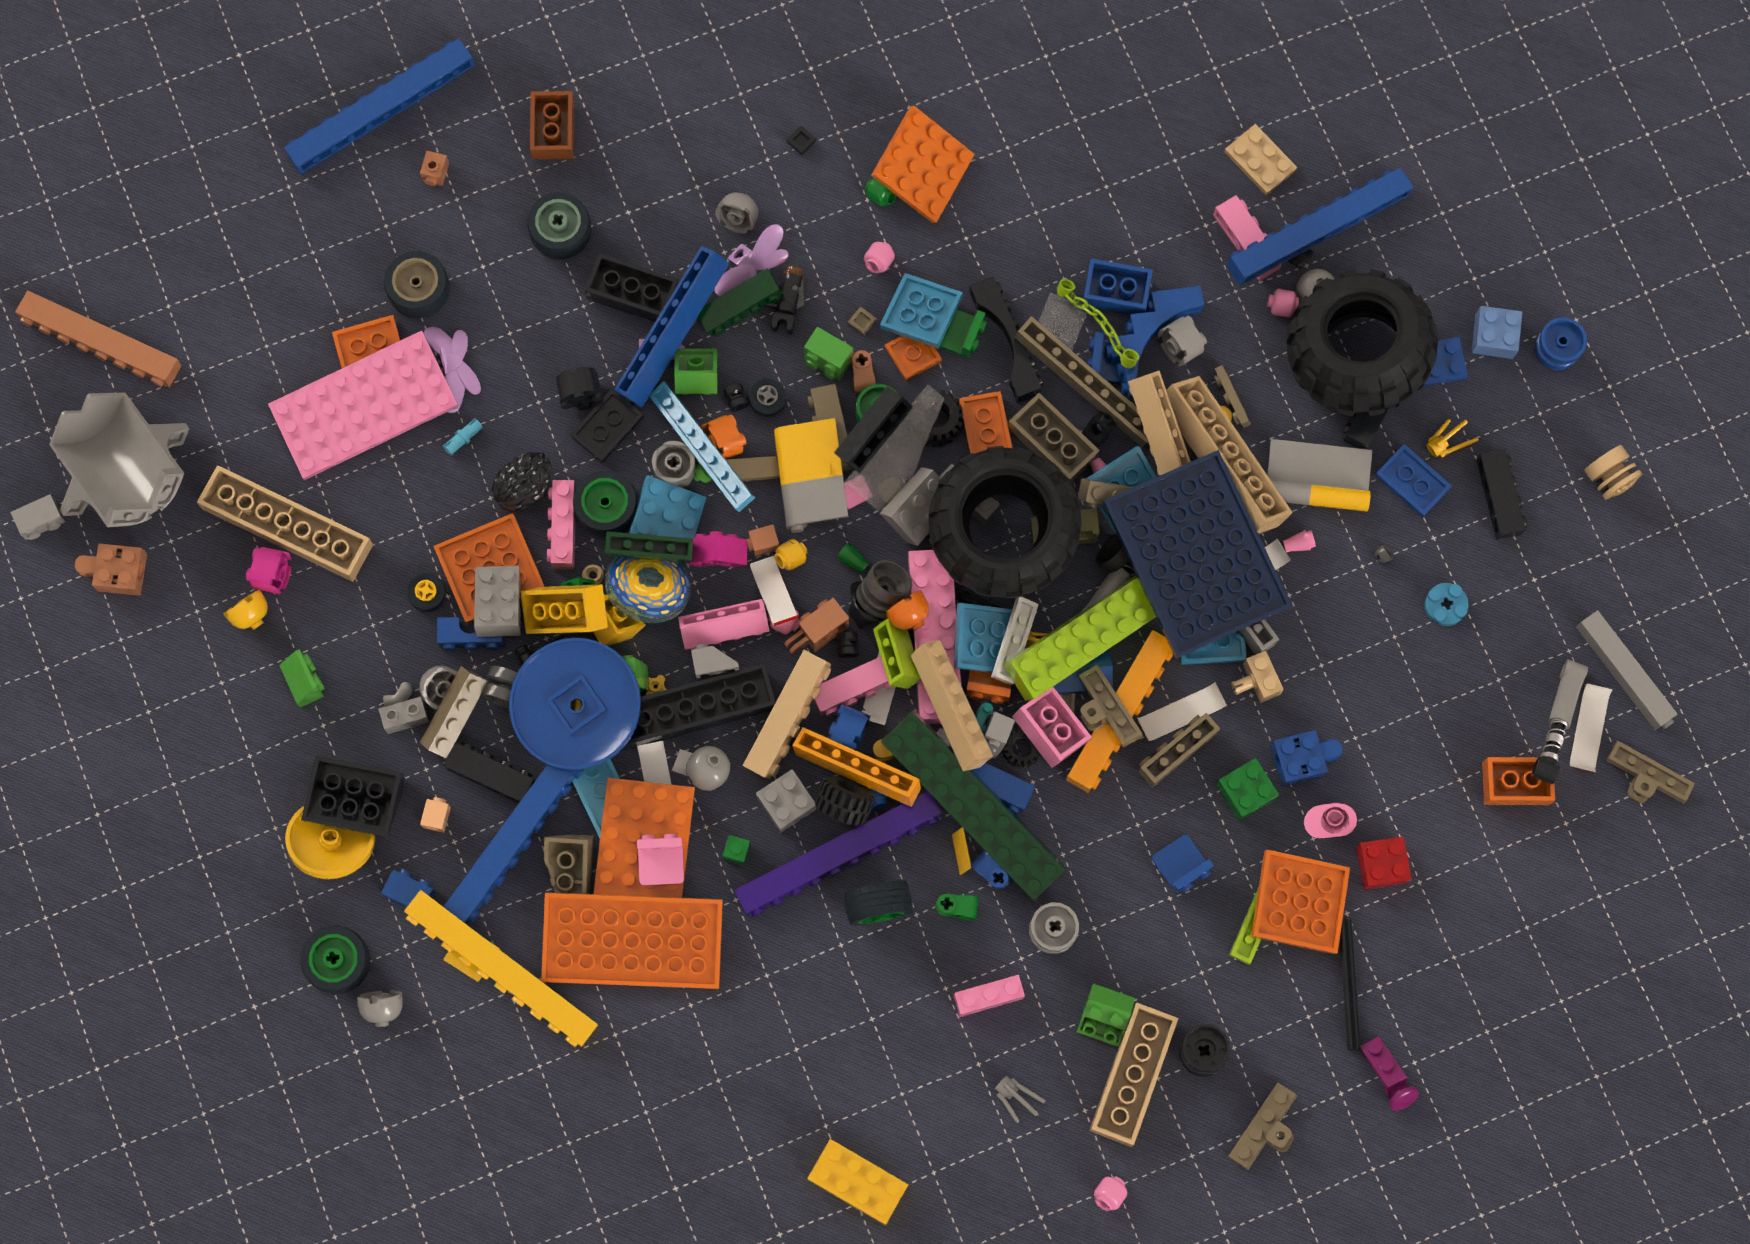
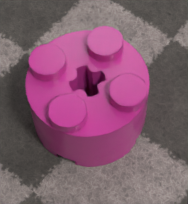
(269, 570)

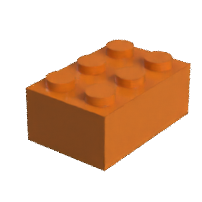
(1510, 782)

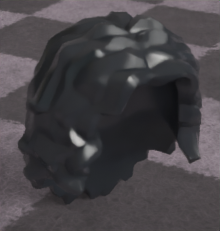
(522, 481)

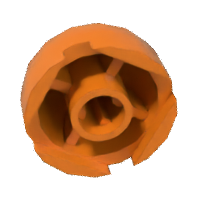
(909, 612)

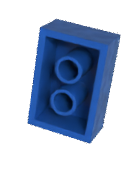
(1117, 287)

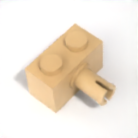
(1260, 677)

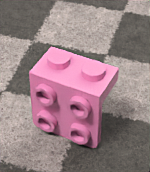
(660, 860)

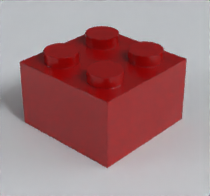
(1383, 863)

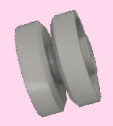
(1054, 915)

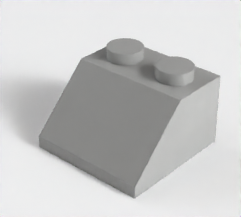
(711, 662)

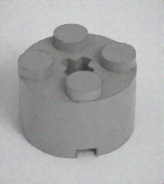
(1182, 340)
(671, 453)

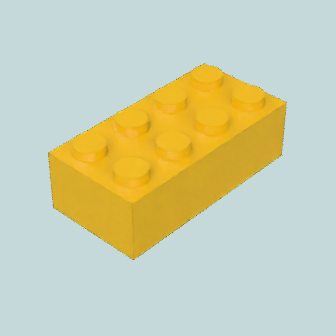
(564, 609)
(857, 1182)

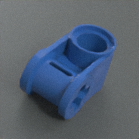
(988, 868)

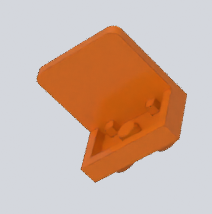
(984, 686)

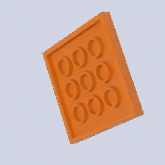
(923, 164)
(486, 546)
(1300, 902)

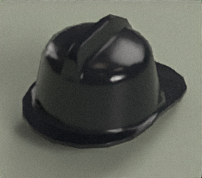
(856, 612)

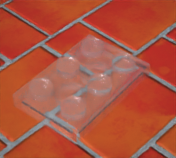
(1062, 319)

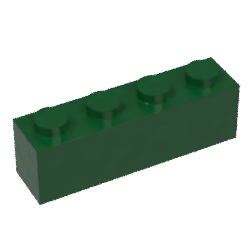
(740, 302)
(648, 547)

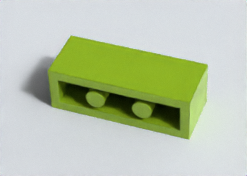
(896, 654)

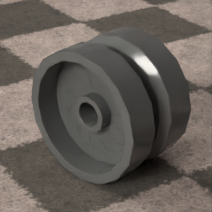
(500, 688)

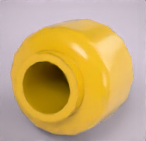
(790, 555)

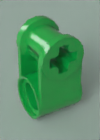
(961, 906)

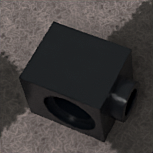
(1093, 434)

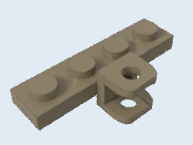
(1106, 708)
(1648, 775)
(1266, 1128)

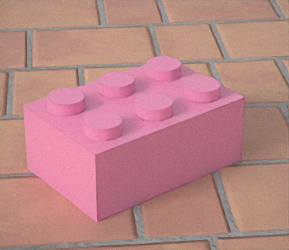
(1052, 727)

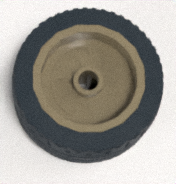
(416, 284)

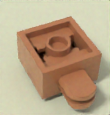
(114, 569)
(819, 627)

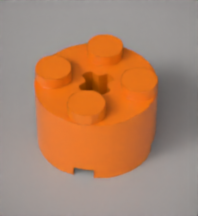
(725, 436)

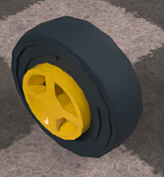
(423, 585)

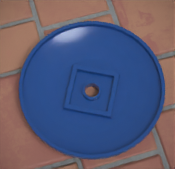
(544, 696)

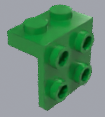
(963, 333)

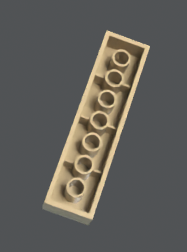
(1209, 430)
(285, 523)

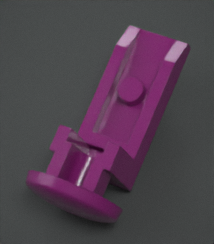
(1390, 1074)

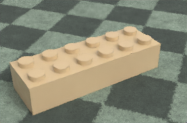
(1133, 1074)

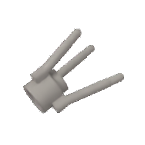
(1008, 1089)

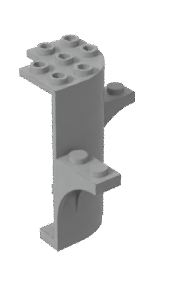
(117, 460)

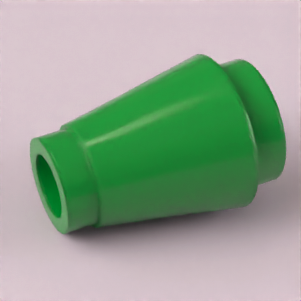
(852, 557)

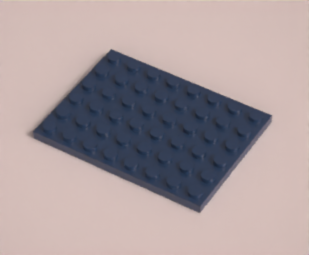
(1197, 554)

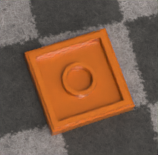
(912, 356)

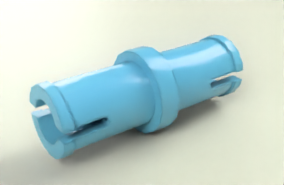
(462, 436)

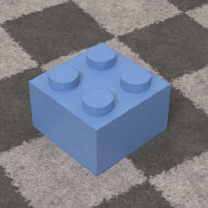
(1496, 332)

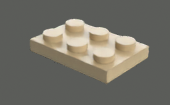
(1260, 159)

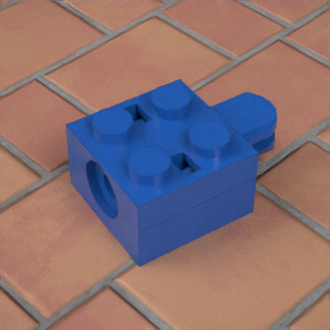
(1303, 754)

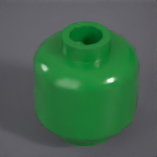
(879, 193)

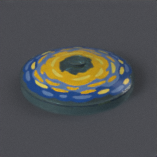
(648, 588)

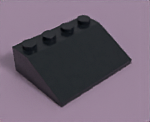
(353, 796)

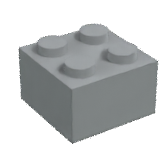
(786, 801)

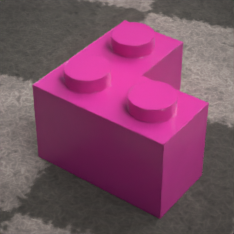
(718, 550)

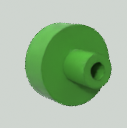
(701, 474)

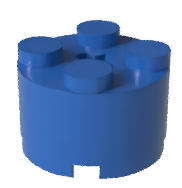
(849, 727)

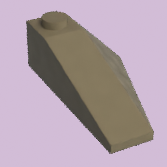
(569, 862)

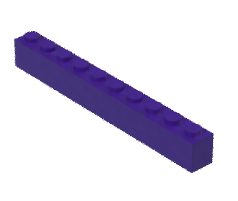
(837, 853)

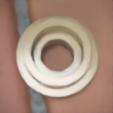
(593, 569)

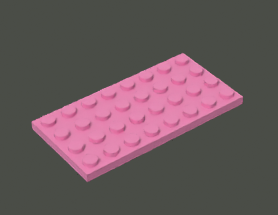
(363, 405)

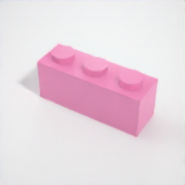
(989, 995)

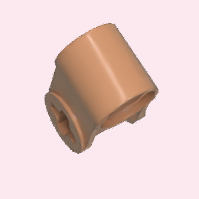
(862, 375)

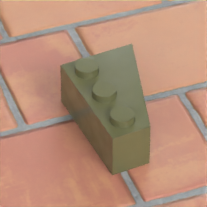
(1089, 527)

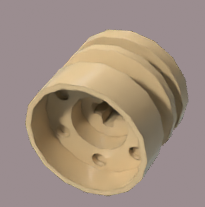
(1613, 472)

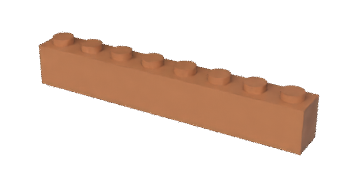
(98, 339)

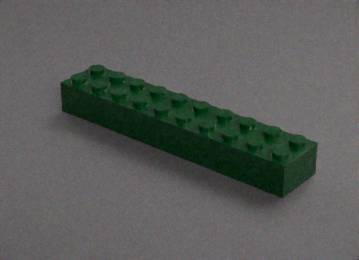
(974, 805)

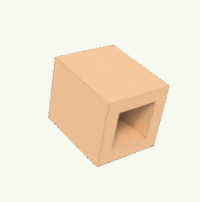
(435, 814)

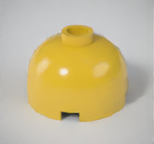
(248, 611)

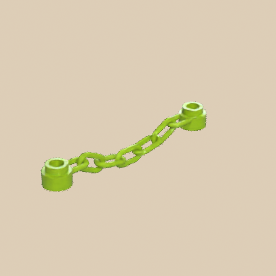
(1129, 357)

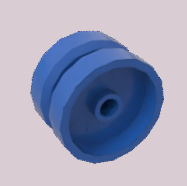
(1560, 343)

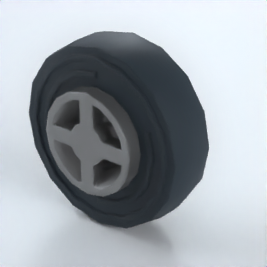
(769, 390)

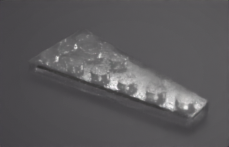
(900, 454)

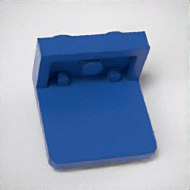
(1100, 362)
(1182, 864)

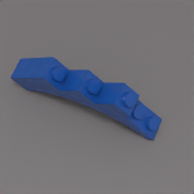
(1162, 310)

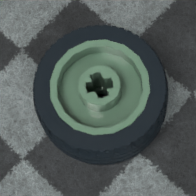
(559, 225)

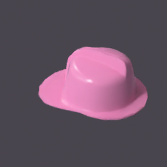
(1330, 820)

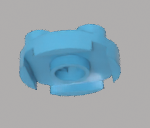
(1453, 594)

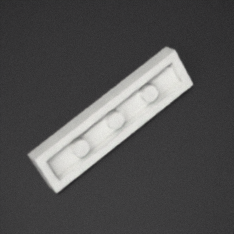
(1015, 636)

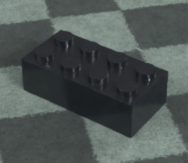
(629, 287)

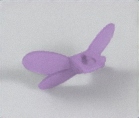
(762, 257)
(452, 353)

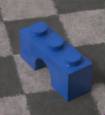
(451, 636)

